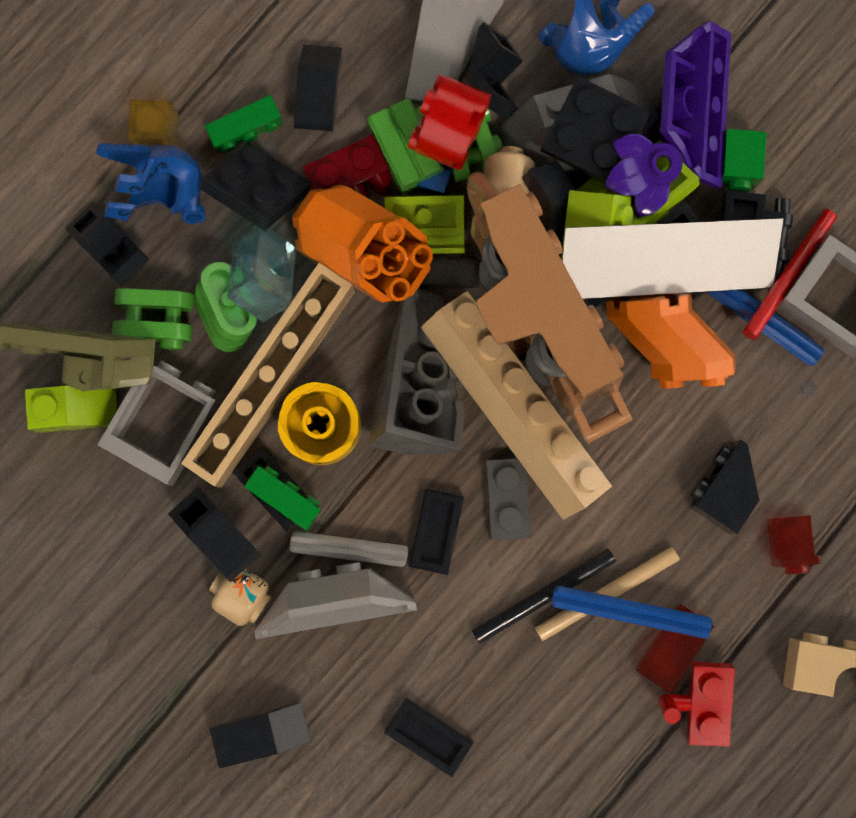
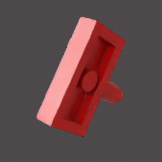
(707, 704)

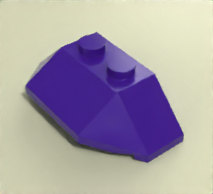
(697, 100)

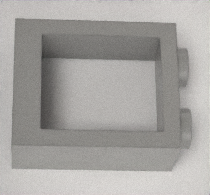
(802, 311)
(113, 437)

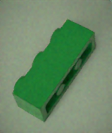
(244, 125)
(284, 497)

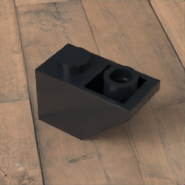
(730, 490)
(214, 534)

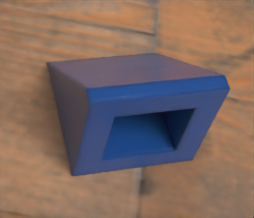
(436, 185)

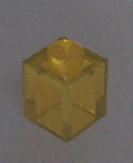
(152, 123)

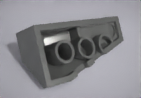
(417, 394)

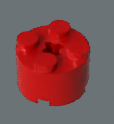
(449, 121)

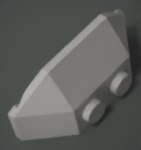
(333, 600)

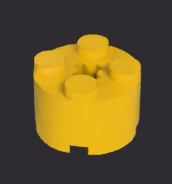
(297, 420)

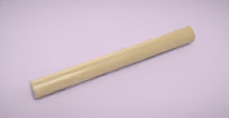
(614, 589)

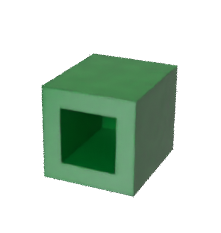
(743, 159)

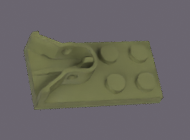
(90, 357)

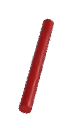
(789, 274)

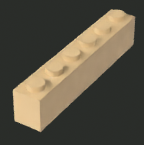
(269, 376)
(516, 407)

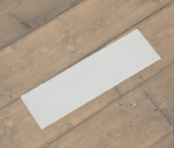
(672, 257)

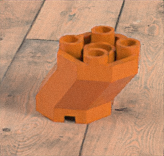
(362, 243)
(673, 339)

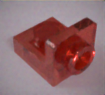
(792, 544)

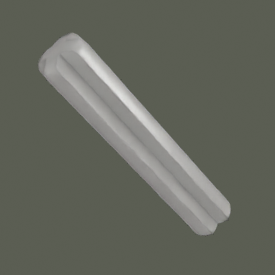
(348, 548)

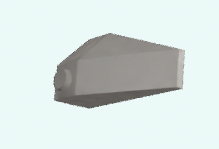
(446, 41)

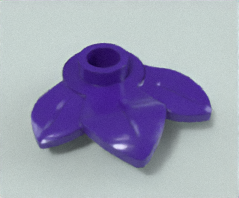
(639, 175)

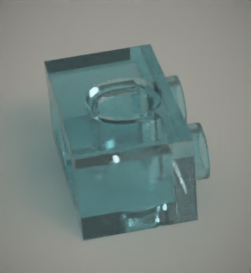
(262, 273)

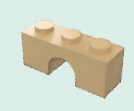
(815, 665)

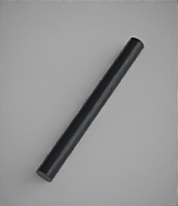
(543, 596)

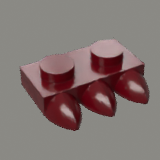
(353, 168)

